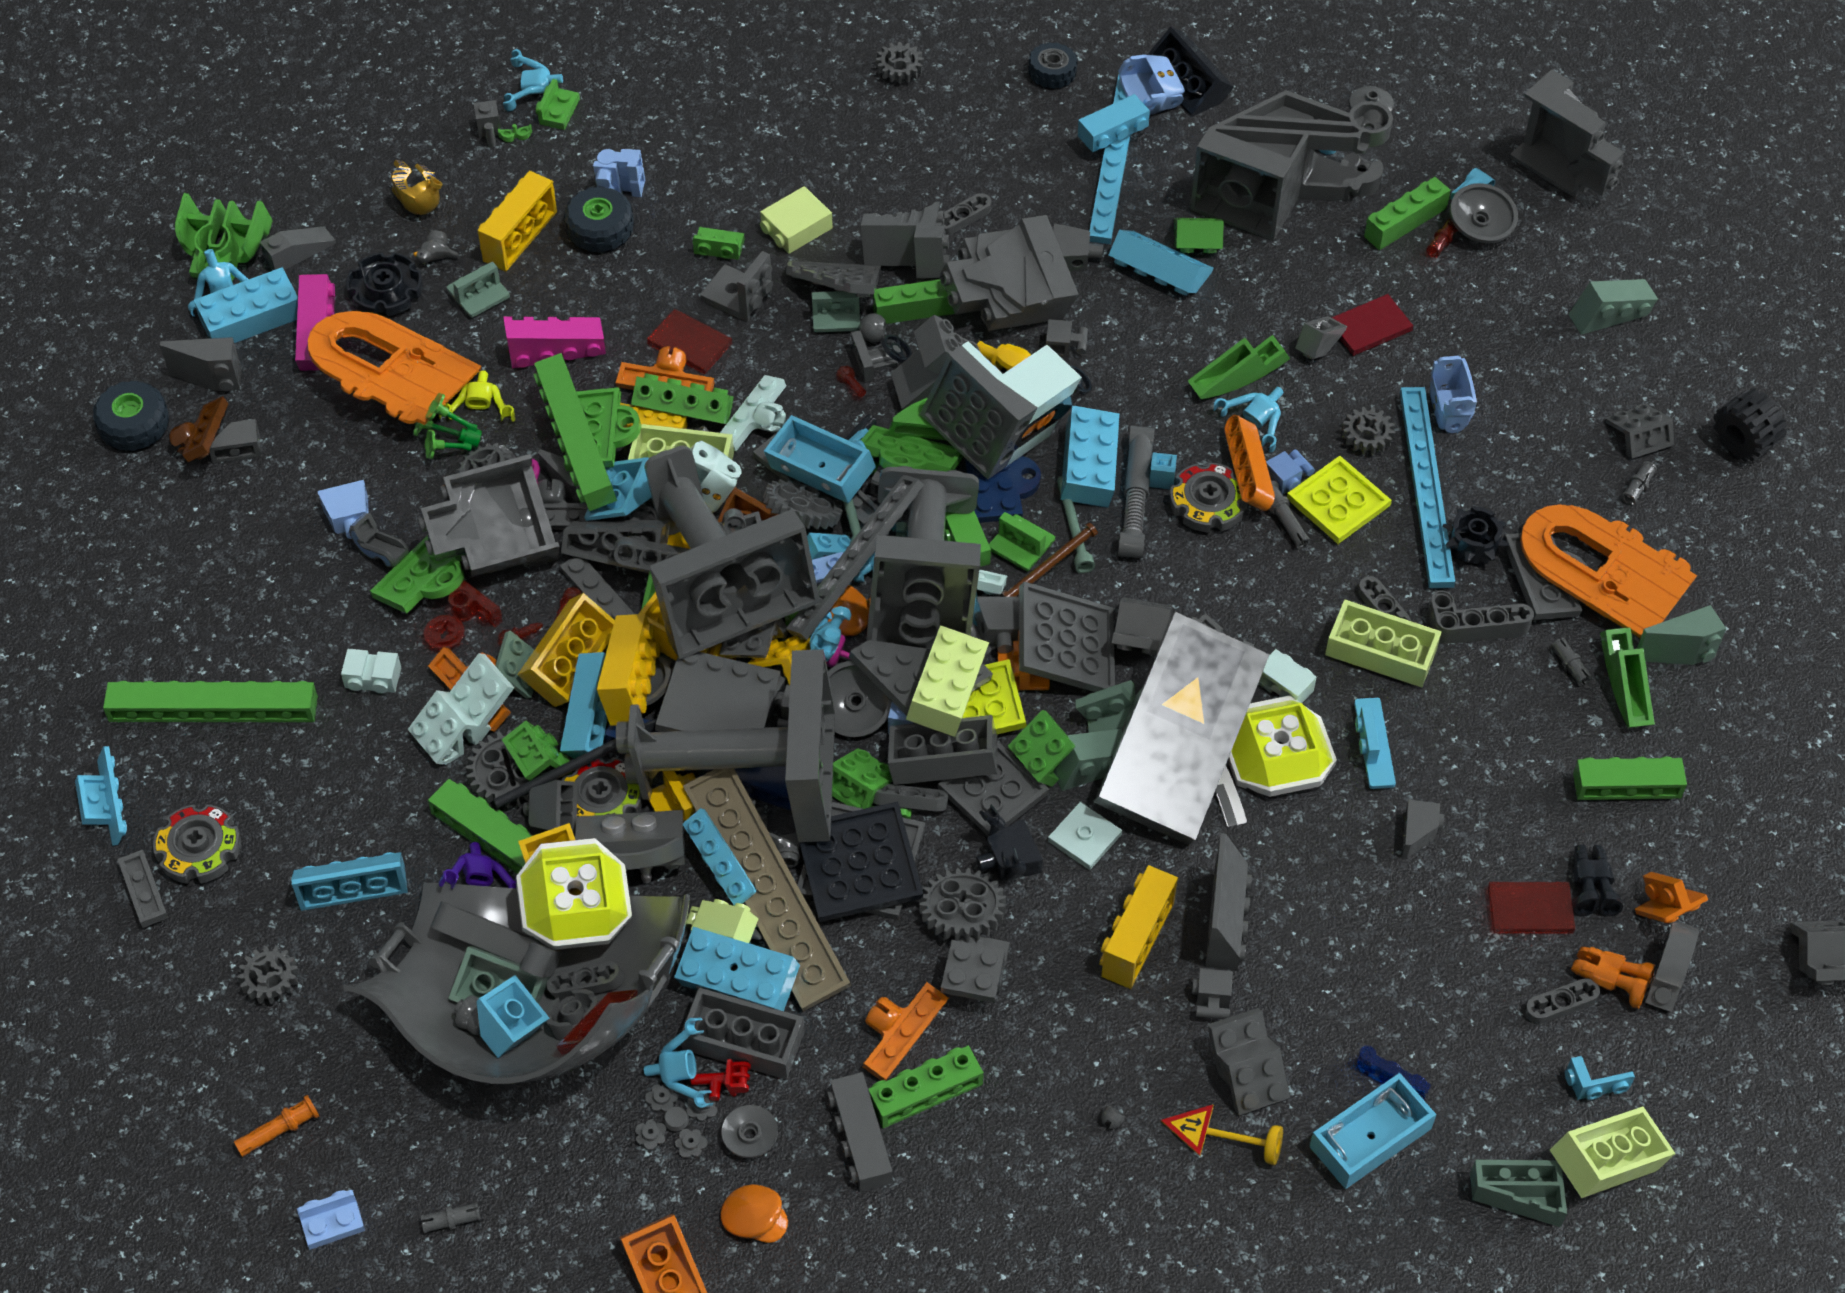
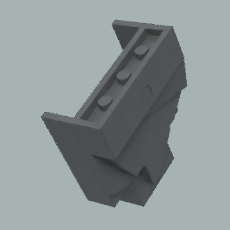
(1567, 140)
(1011, 276)
(491, 518)

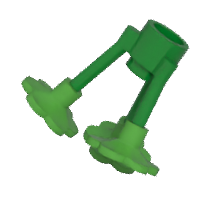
(468, 436)

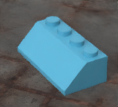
(1159, 261)
(350, 881)

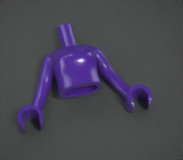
(476, 869)

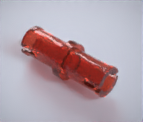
(1441, 239)

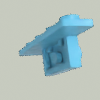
(1374, 743)
(99, 797)
(719, 857)

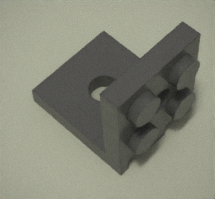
(750, 288)

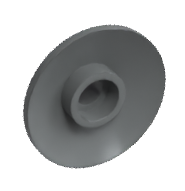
(1371, 93)
(749, 1120)

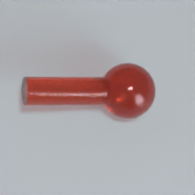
(847, 376)

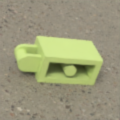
(723, 919)

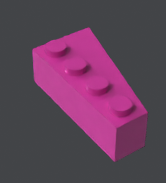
(315, 303)
(538, 339)

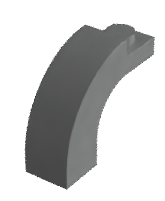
(1673, 965)

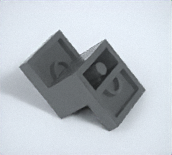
(1141, 625)
(1821, 949)
(975, 968)
(1248, 1061)

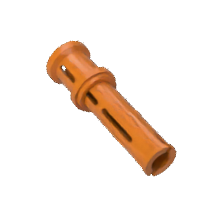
(288, 1120)

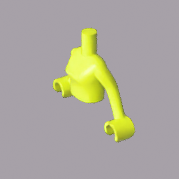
(479, 396)

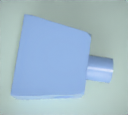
(344, 505)

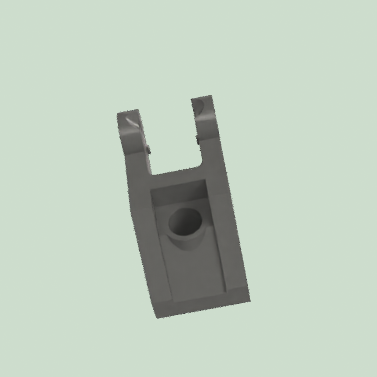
(1265, 160)

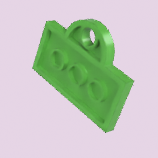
(607, 422)
(910, 451)
(417, 578)

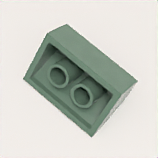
(484, 971)

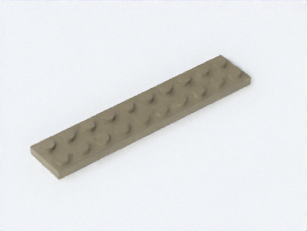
(778, 902)

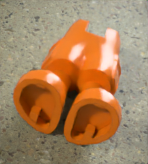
(1606, 971)

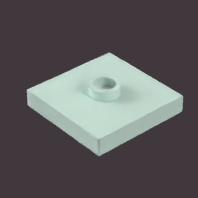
(1085, 836)

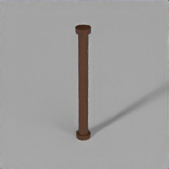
(1089, 531)

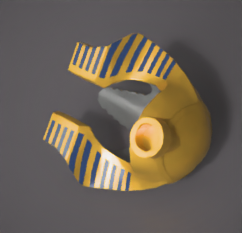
(420, 198)

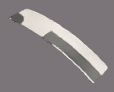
(1229, 800)

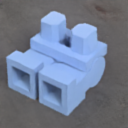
(620, 171)

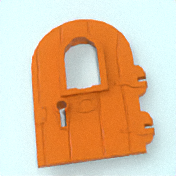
(405, 380)
(1642, 579)

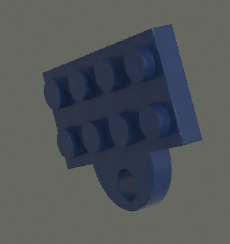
(1004, 489)

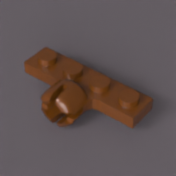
(198, 437)

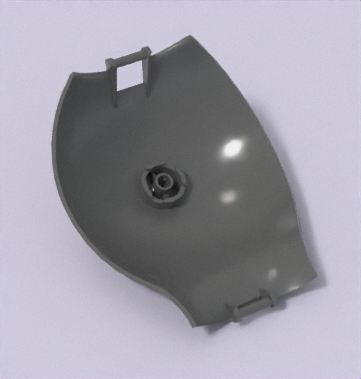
(419, 987)

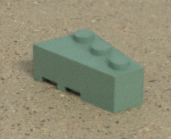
(1612, 303)
(1088, 759)
(1521, 1187)

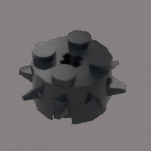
(1475, 535)

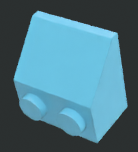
(508, 1016)

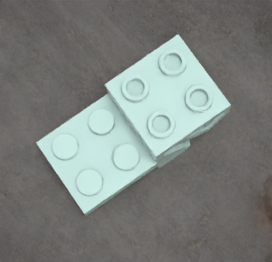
(461, 711)

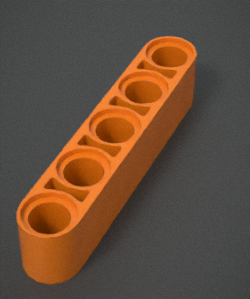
(1249, 463)

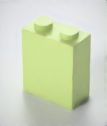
(796, 220)

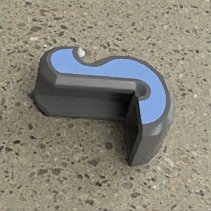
(376, 543)

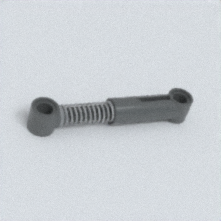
(1136, 491)

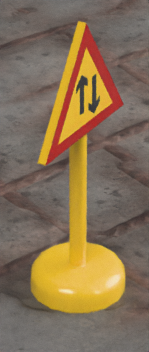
(1193, 1128)

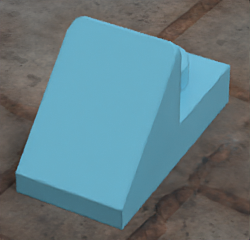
(1162, 470)

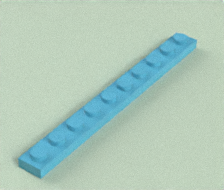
(1109, 185)
(1427, 487)

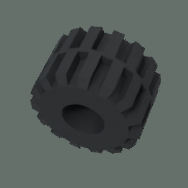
(1749, 425)

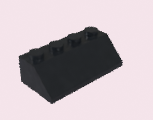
(1201, 79)

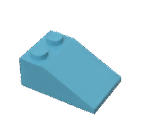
(629, 486)

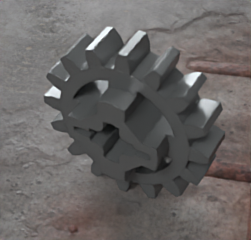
(899, 62)
(1368, 430)
(268, 974)

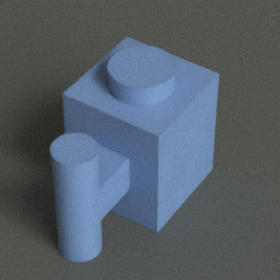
(1288, 470)

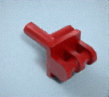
(734, 1073)

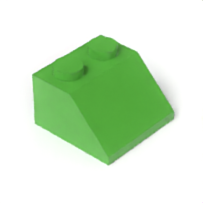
(1198, 233)

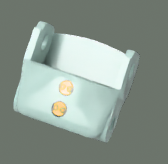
(716, 474)

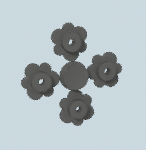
(675, 1120)

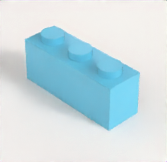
(1113, 123)

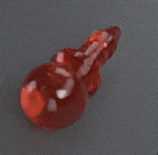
(567, 595)
(522, 632)

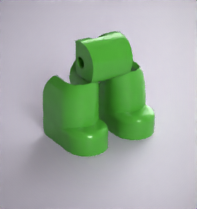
(200, 232)

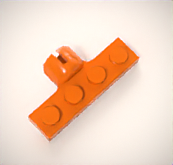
(666, 367)
(451, 668)
(900, 1028)

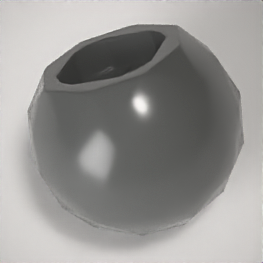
(873, 328)

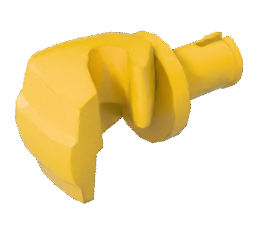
(1004, 355)

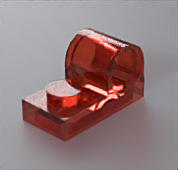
(473, 604)

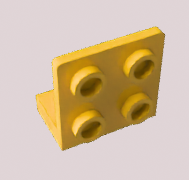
(781, 653)

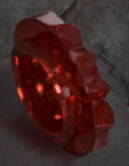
(438, 626)

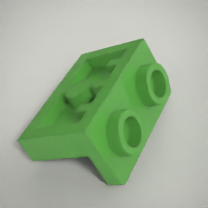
(556, 106)
(718, 243)

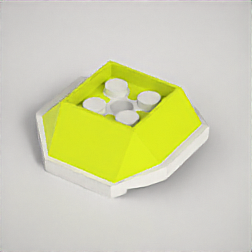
(1278, 768)
(566, 919)

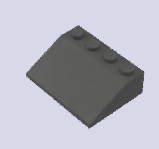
(1228, 908)

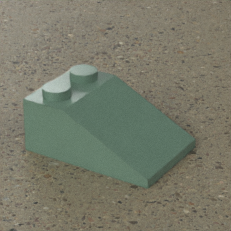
(1684, 638)

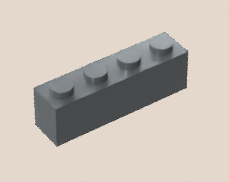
(861, 1132)

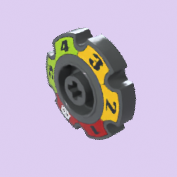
(1207, 497)
(604, 789)
(197, 843)

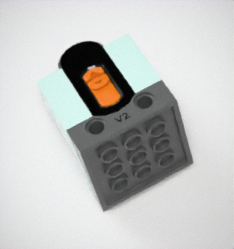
(995, 414)

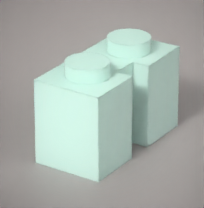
(370, 671)
(1287, 677)

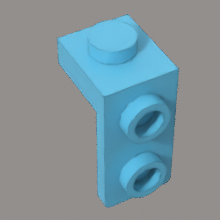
(827, 544)
(1584, 1087)

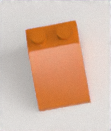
(662, 1258)

